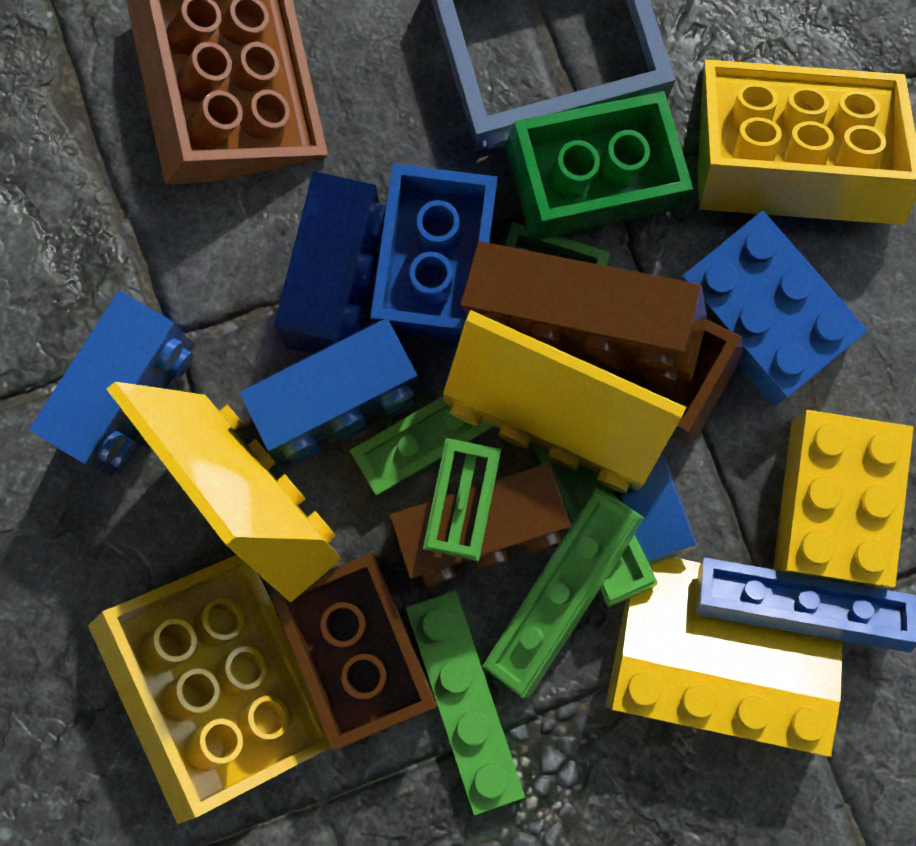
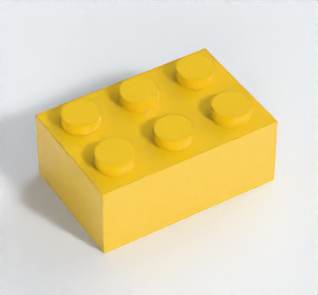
(843, 499)

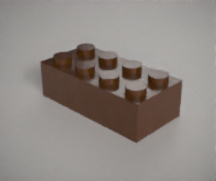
(591, 310)

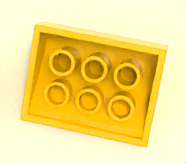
(806, 142)
(558, 404)
(232, 485)
(722, 671)
(210, 685)

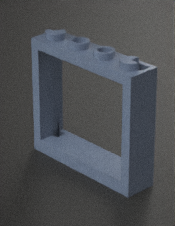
(494, 129)

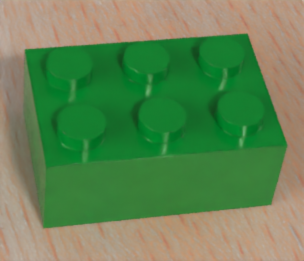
(597, 165)

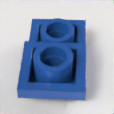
(666, 524)

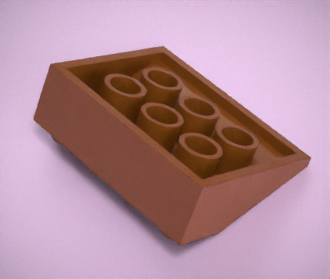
(226, 87)

